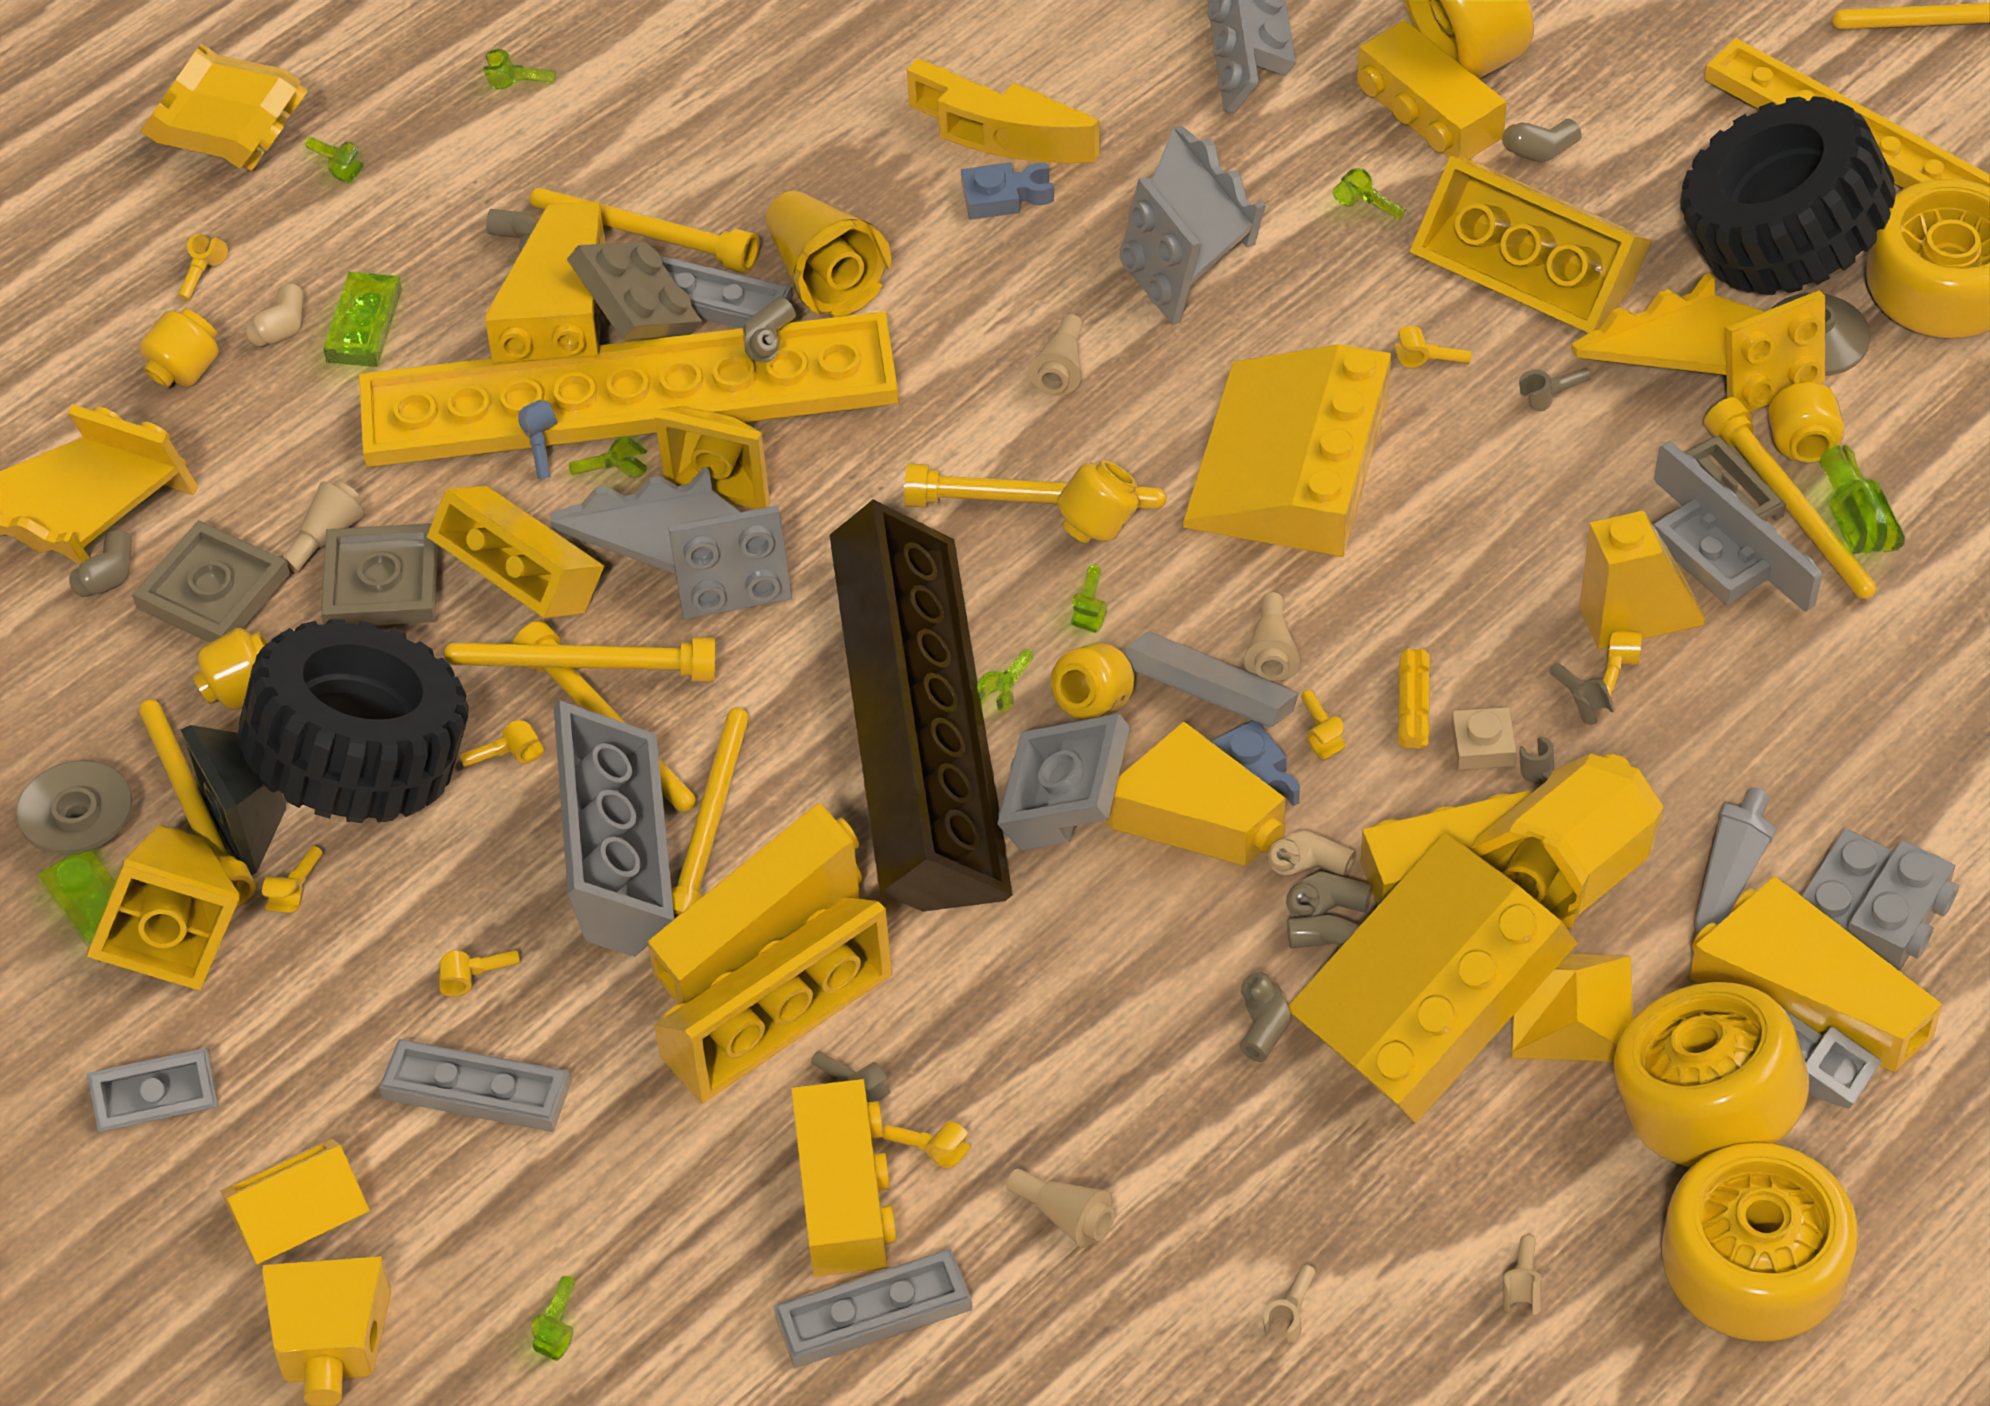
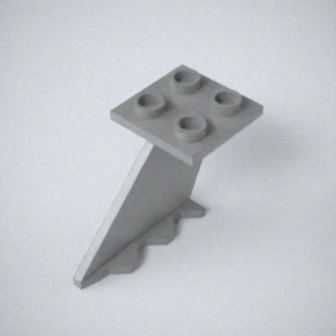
(1185, 221)
(717, 552)

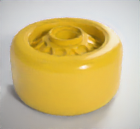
(1475, 32)
(1935, 259)
(1710, 1071)
(1759, 1242)

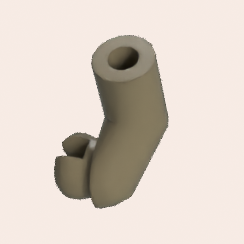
(1541, 143)
(511, 224)
(761, 329)
(106, 569)
(1325, 891)
(1319, 931)
(1268, 1012)

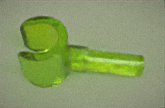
(503, 74)
(342, 161)
(1358, 185)
(620, 455)
(1089, 610)
(1004, 681)
(550, 1334)

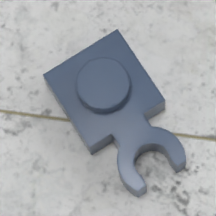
(999, 190)
(1260, 755)

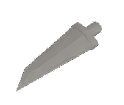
(1734, 855)

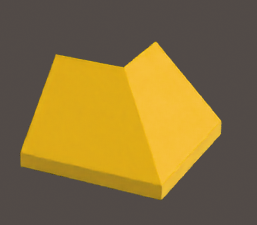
(724, 444)
(1576, 1011)

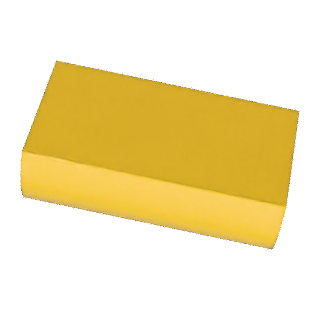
(294, 1200)

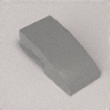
(1834, 1064)

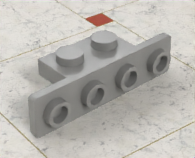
(1248, 36)
(1725, 540)

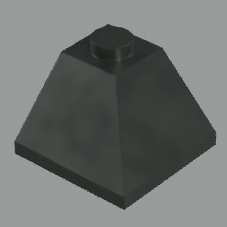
(233, 794)

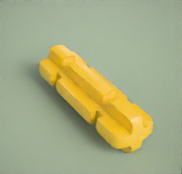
(1414, 698)

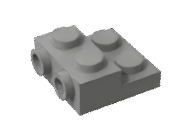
(1062, 780)
(1883, 894)

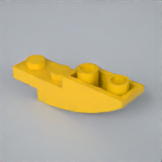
(1009, 124)

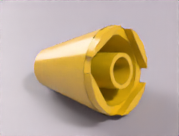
(827, 253)

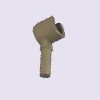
(1543, 387)
(1587, 695)
(1538, 767)
(872, 1075)

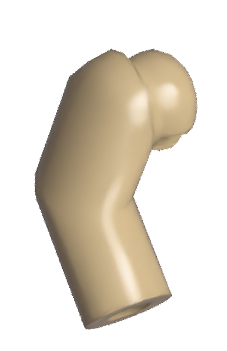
(278, 321)
(1307, 851)

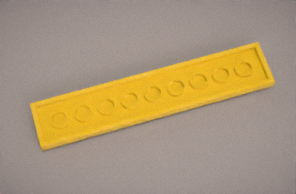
(477, 402)

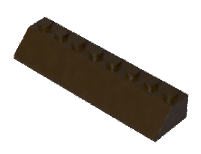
(918, 713)

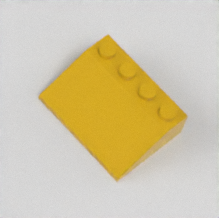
(1292, 448)
(1432, 975)

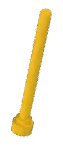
(1912, 16)
(735, 249)
(1733, 424)
(927, 486)
(692, 659)
(587, 698)
(191, 798)
(710, 811)

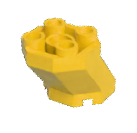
(225, 108)
(1576, 834)

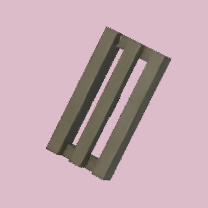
(1770, 503)

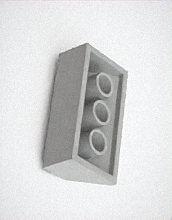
(612, 829)

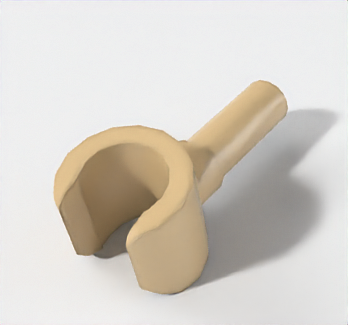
(1523, 1282)
(1290, 1305)

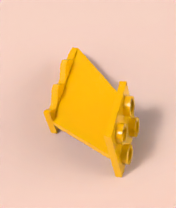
(1718, 336)
(88, 484)

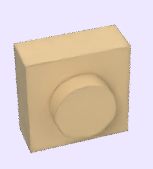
(1483, 738)

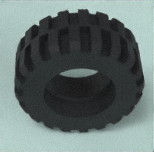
(1788, 195)
(352, 720)

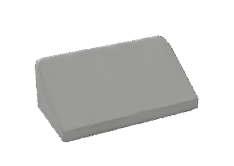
(153, 1089)

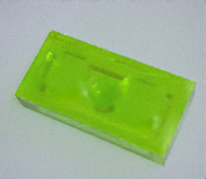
(362, 319)
(79, 890)

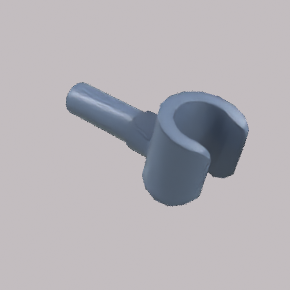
(533, 420)

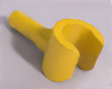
(212, 257)
(1414, 350)
(1623, 649)
(1326, 736)
(516, 738)
(286, 893)
(458, 967)
(944, 1148)

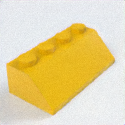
(1529, 245)
(776, 996)

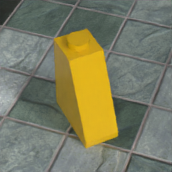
(1633, 582)
(1198, 800)

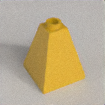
(166, 909)

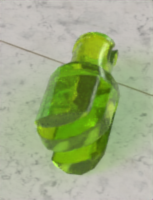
(1860, 505)

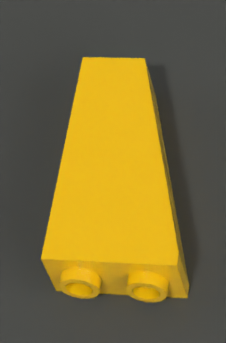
(543, 302)
(759, 902)
(1816, 973)

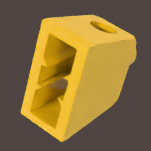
(326, 1321)

